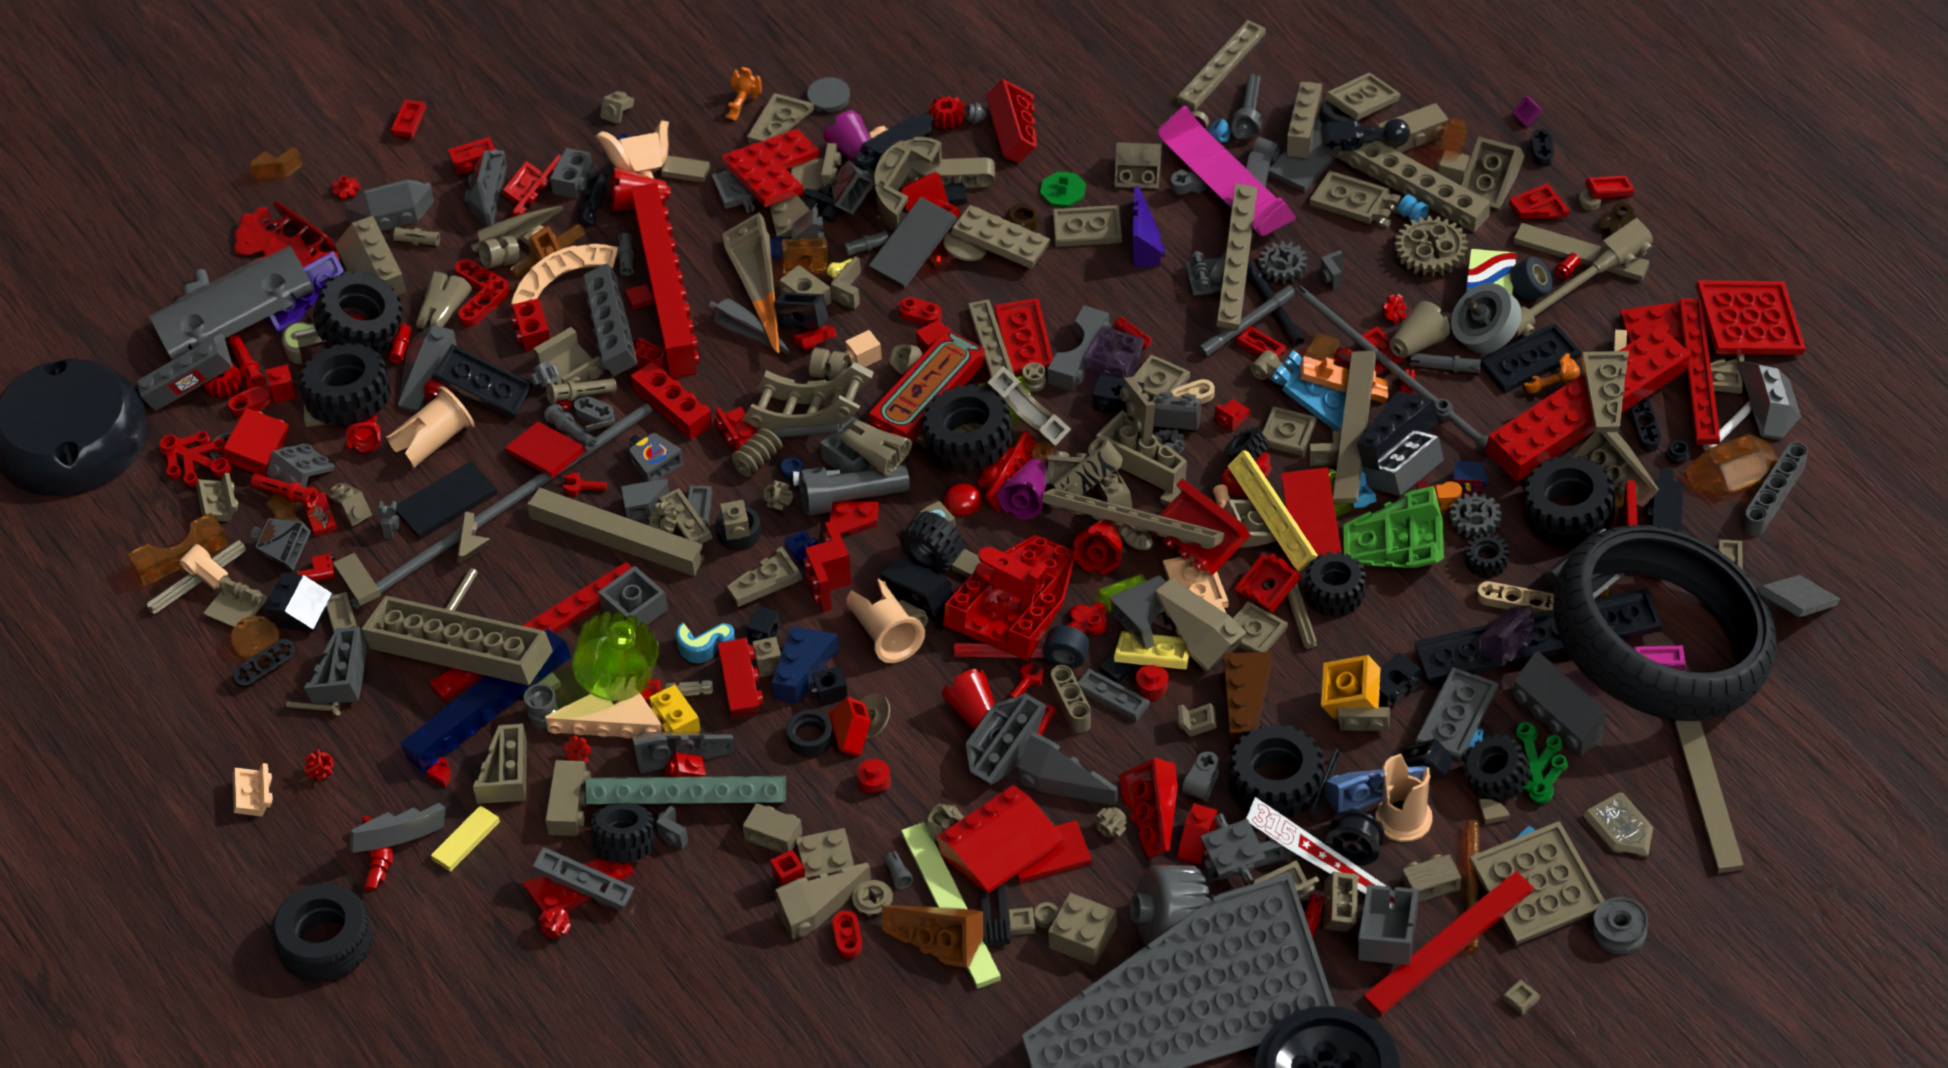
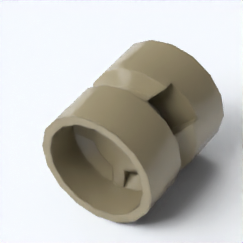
(499, 251)
(821, 361)

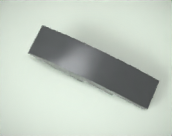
(394, 830)

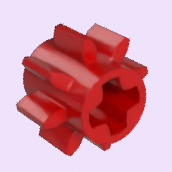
(318, 765)
(554, 922)

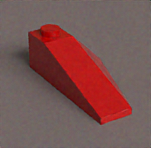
(1151, 796)

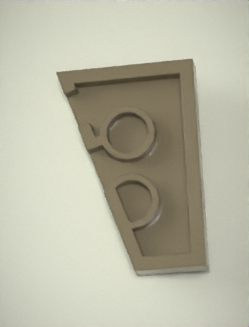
(767, 578)

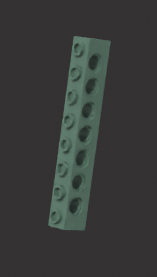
(686, 789)

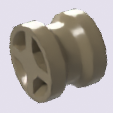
(1034, 376)

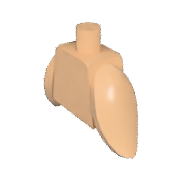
(640, 153)

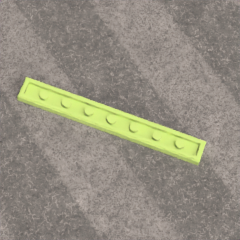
(946, 895)

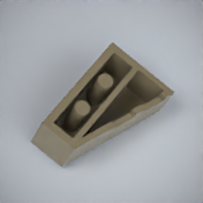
(505, 768)

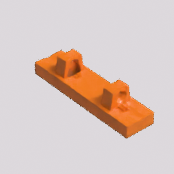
(1336, 377)

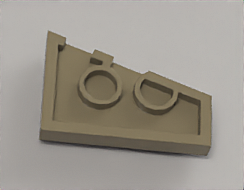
(779, 117)
(786, 213)
(1138, 407)

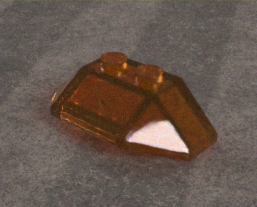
(1732, 465)

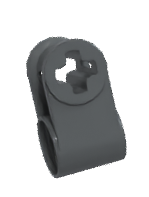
(1202, 776)

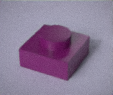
(1527, 111)

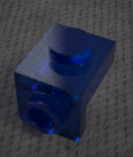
(797, 543)

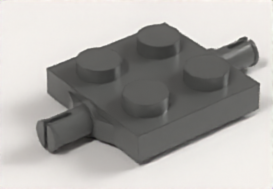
(732, 191)
(1234, 849)

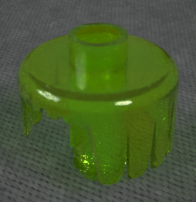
(614, 657)

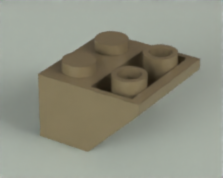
(1138, 165)

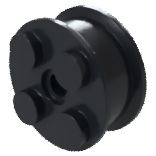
(1356, 836)

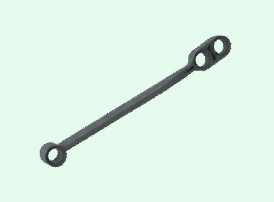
(1258, 165)

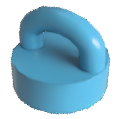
(1217, 130)

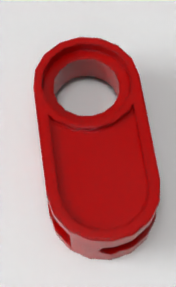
(254, 398)

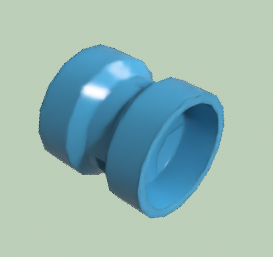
(1411, 208)

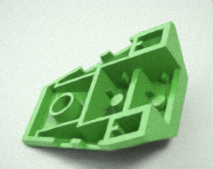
(1400, 534)

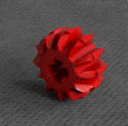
(947, 112)
(224, 383)

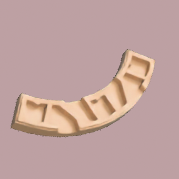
(560, 263)

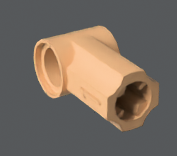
(199, 562)

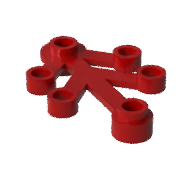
(173, 446)

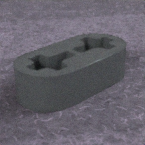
(594, 410)

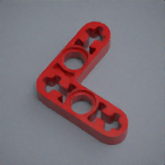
(486, 289)

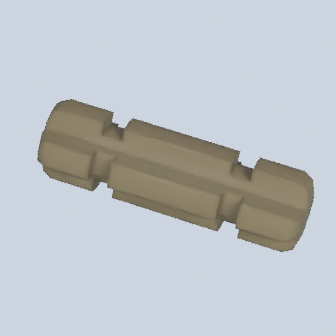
(693, 687)

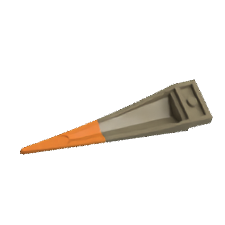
(751, 254)

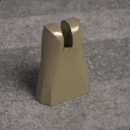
(441, 299)
(878, 447)

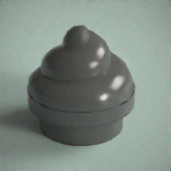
(974, 113)

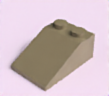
(1492, 170)

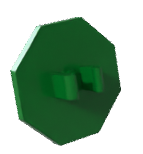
(1063, 189)

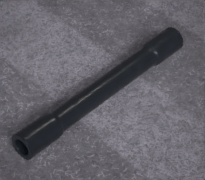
(1289, 327)

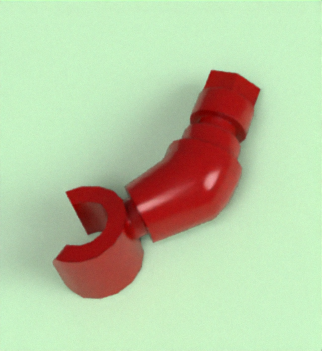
(379, 861)

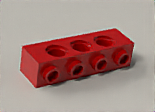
(671, 400)

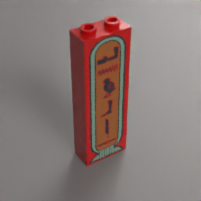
(943, 366)

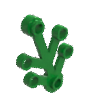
(1538, 765)

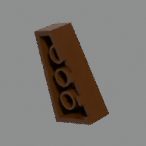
(1245, 690)

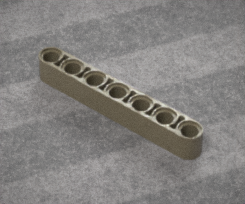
(971, 171)

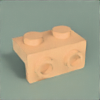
(251, 790)

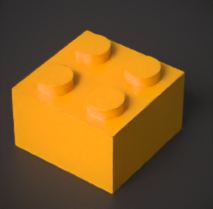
(1350, 684)

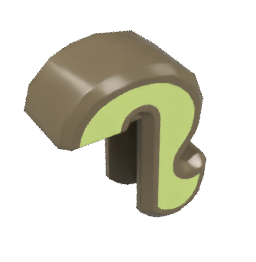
(297, 336)

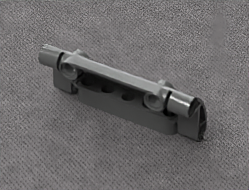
(232, 302)

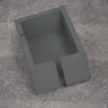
(1386, 932)

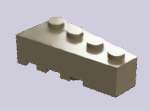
(1145, 458)

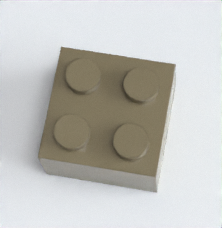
(1082, 929)

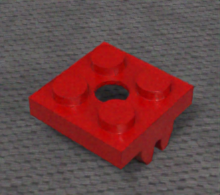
(1266, 569)

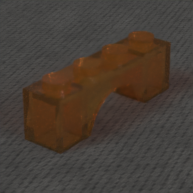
(154, 563)

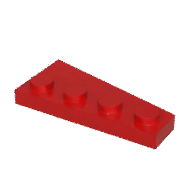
(549, 895)

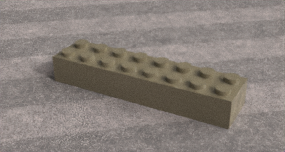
(457, 640)

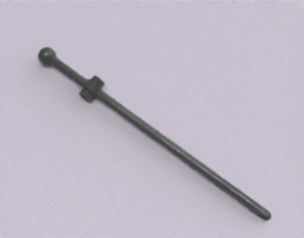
(1443, 407)

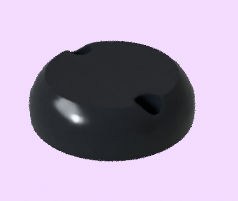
(69, 427)

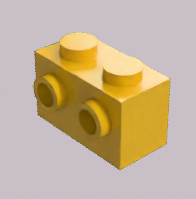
(674, 711)

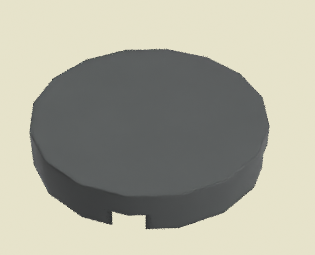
(829, 94)

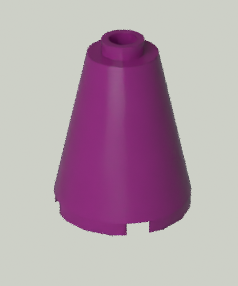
(847, 133)
(1024, 490)

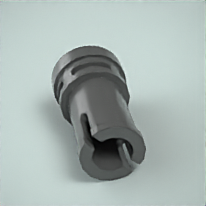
(900, 875)

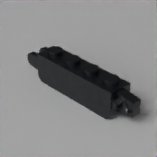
(907, 129)
(1667, 502)

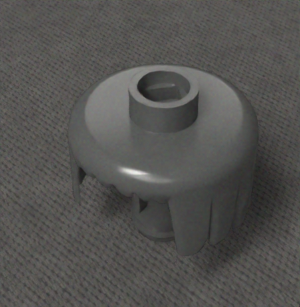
(1166, 898)

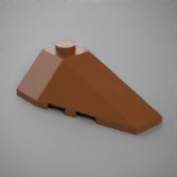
(943, 932)

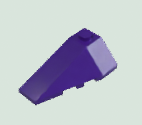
(1146, 236)
(318, 273)

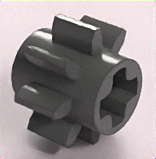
(544, 374)

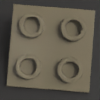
(235, 602)

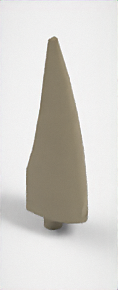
(516, 226)

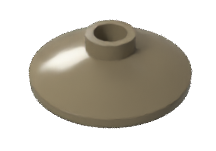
(962, 249)
(878, 711)

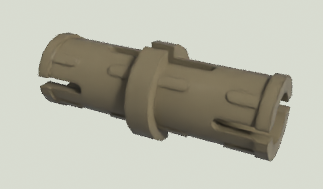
(408, 235)

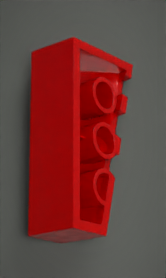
(1012, 119)

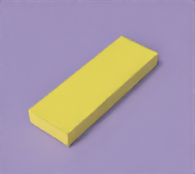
(465, 838)

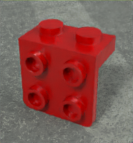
(930, 188)

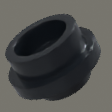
(1678, 451)

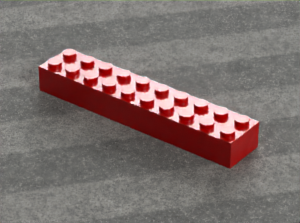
(665, 280)
(1566, 414)

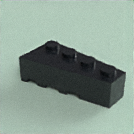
(1396, 429)

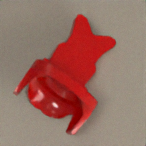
(364, 436)

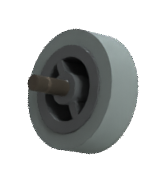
(1486, 318)

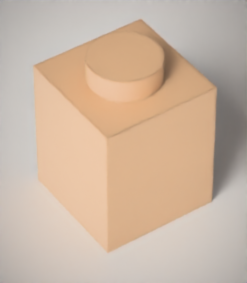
(863, 349)

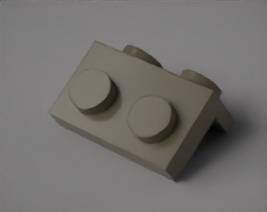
(217, 498)
(1364, 719)

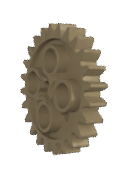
(1444, 239)

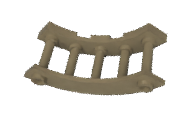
(838, 392)

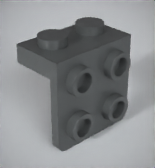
(297, 464)

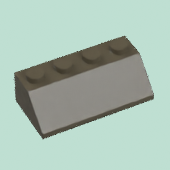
(365, 250)

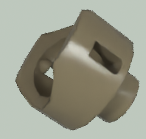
(910, 356)

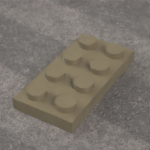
(1000, 236)

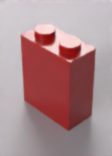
(254, 441)

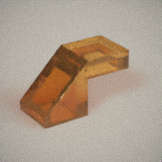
(269, 167)
(1322, 347)

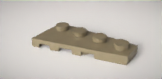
(1605, 387)

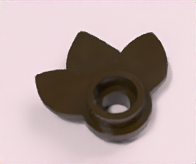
(1614, 220)

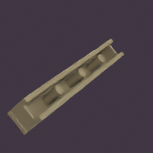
(616, 531)

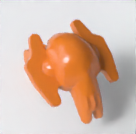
(744, 85)
(1567, 373)

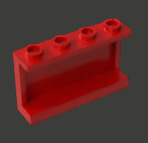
(1198, 509)

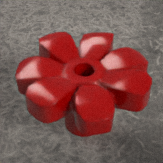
(345, 187)
(1394, 308)
(577, 749)

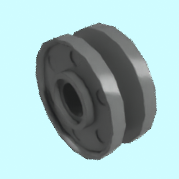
(1622, 938)

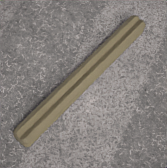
(190, 581)

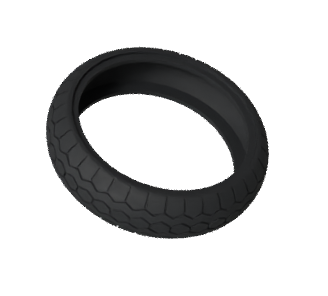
(1634, 677)

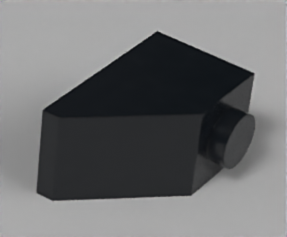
(1429, 754)

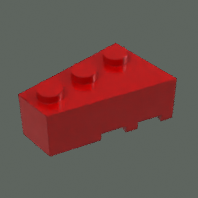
(740, 677)

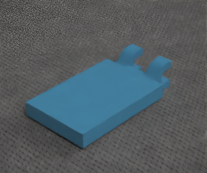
(1321, 401)

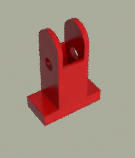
(1012, 576)

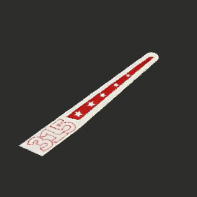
(1307, 846)

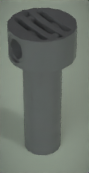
(821, 490)

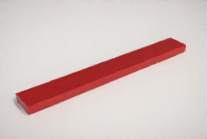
(1699, 372)
(1449, 943)

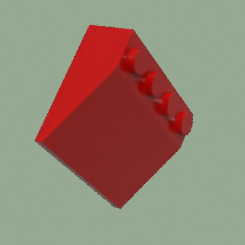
(999, 839)

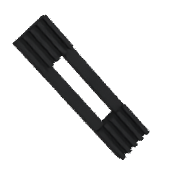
(995, 932)

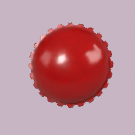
(962, 499)

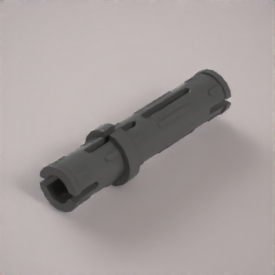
(1445, 363)

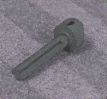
(1247, 121)

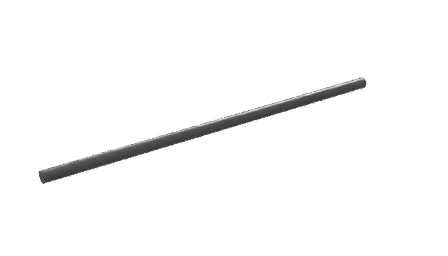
(502, 505)

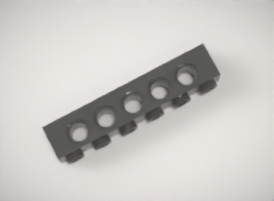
(609, 320)

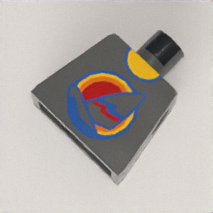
(654, 456)

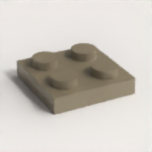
(824, 853)

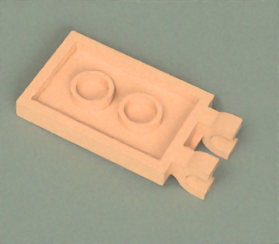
(1200, 583)

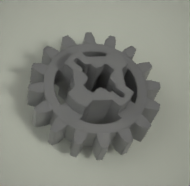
(1283, 262)
(1475, 515)

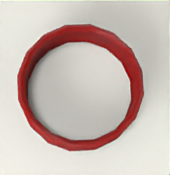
(1345, 361)

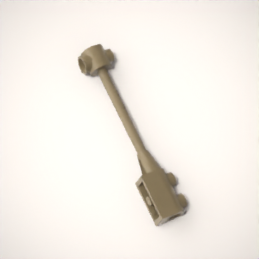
(1615, 250)

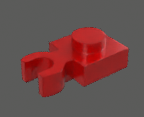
(812, 337)

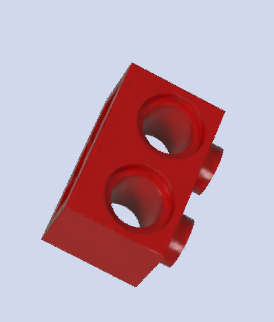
(531, 323)

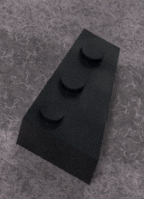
(919, 587)

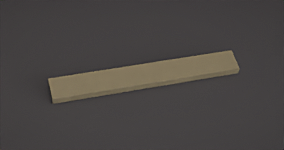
(1354, 426)
(1709, 796)

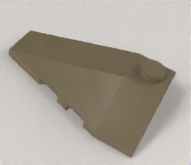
(1620, 462)
(1203, 626)
(807, 904)

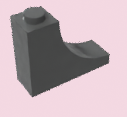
(1138, 609)

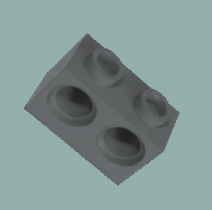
(572, 173)

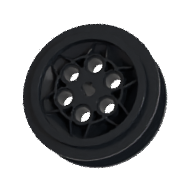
(1328, 1035)

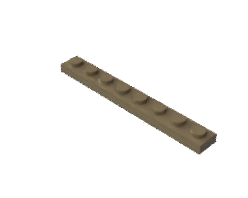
(1236, 257)
(1127, 516)

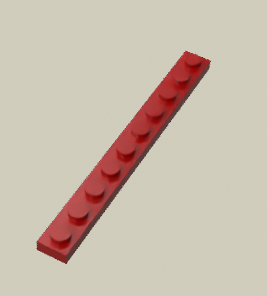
(555, 619)

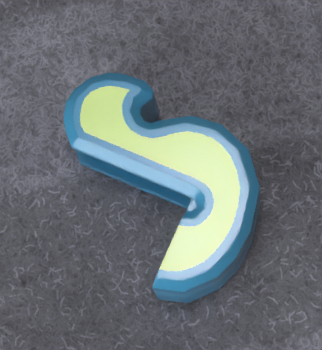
(704, 646)

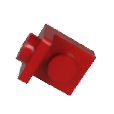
(1231, 414)

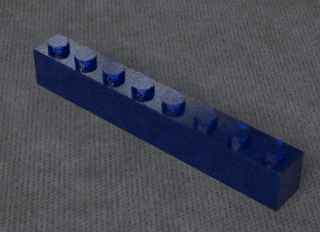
(473, 711)

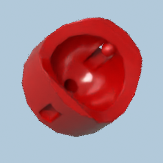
(1152, 679)
(873, 776)

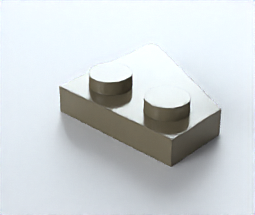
(1727, 375)

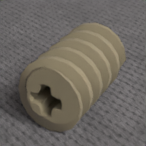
(756, 451)

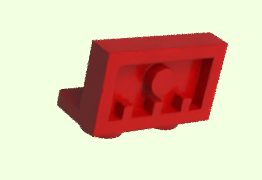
(734, 428)

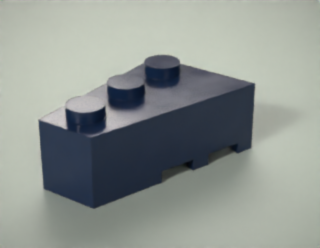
(803, 654)

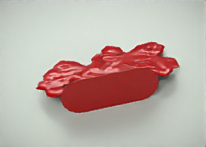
(254, 238)

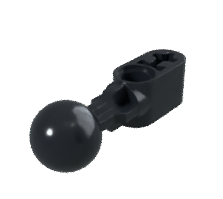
(1352, 135)

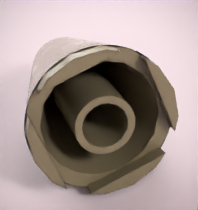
(1420, 330)

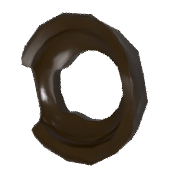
(1030, 224)

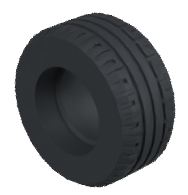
(330, 958)

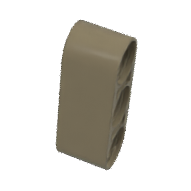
(1070, 699)

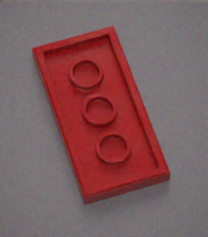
(1023, 334)
(1311, 505)

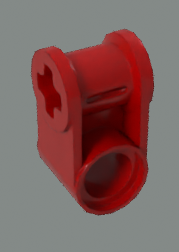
(648, 352)

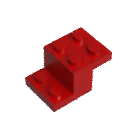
(827, 566)

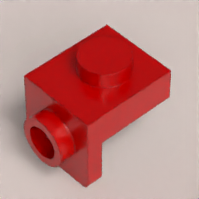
(685, 766)

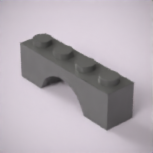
(1069, 367)

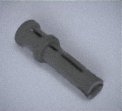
(565, 423)

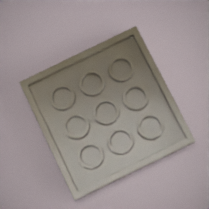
(1555, 870)

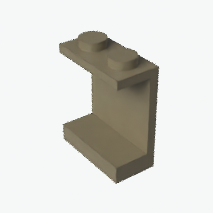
(569, 358)

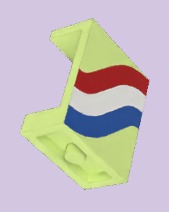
(1490, 267)

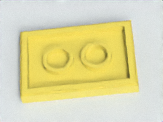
(1167, 652)

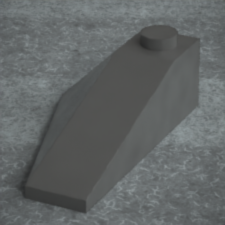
(421, 362)
(658, 747)

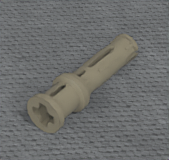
(572, 390)

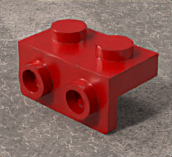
(466, 155)

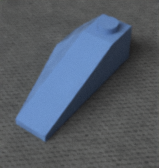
(1360, 788)

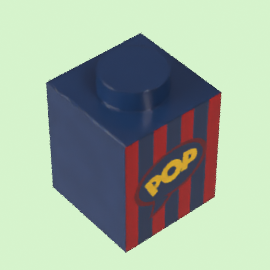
(1470, 476)

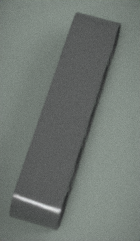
(1775, 489)

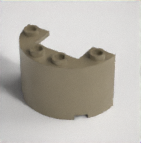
(918, 154)

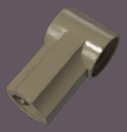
(1266, 365)

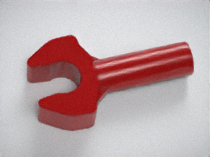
(579, 484)
(1027, 680)

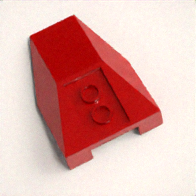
(996, 616)

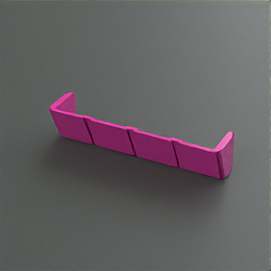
(1221, 170)

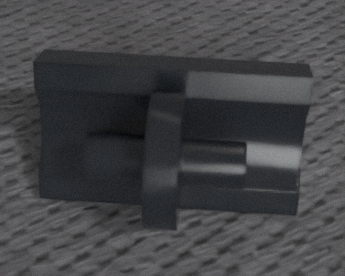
(823, 199)

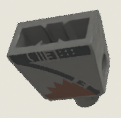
(851, 187)
(281, 541)

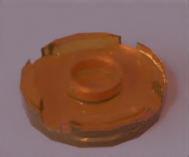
(253, 636)

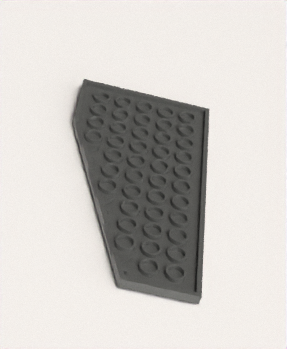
(1194, 990)

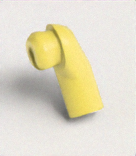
(835, 269)

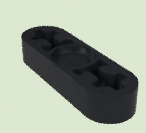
(1641, 430)
(245, 667)

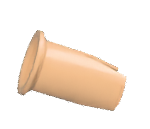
(431, 427)
(889, 626)
(1416, 815)

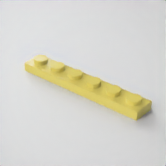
(1272, 511)

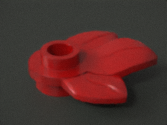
(1089, 619)

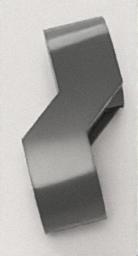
(1184, 182)

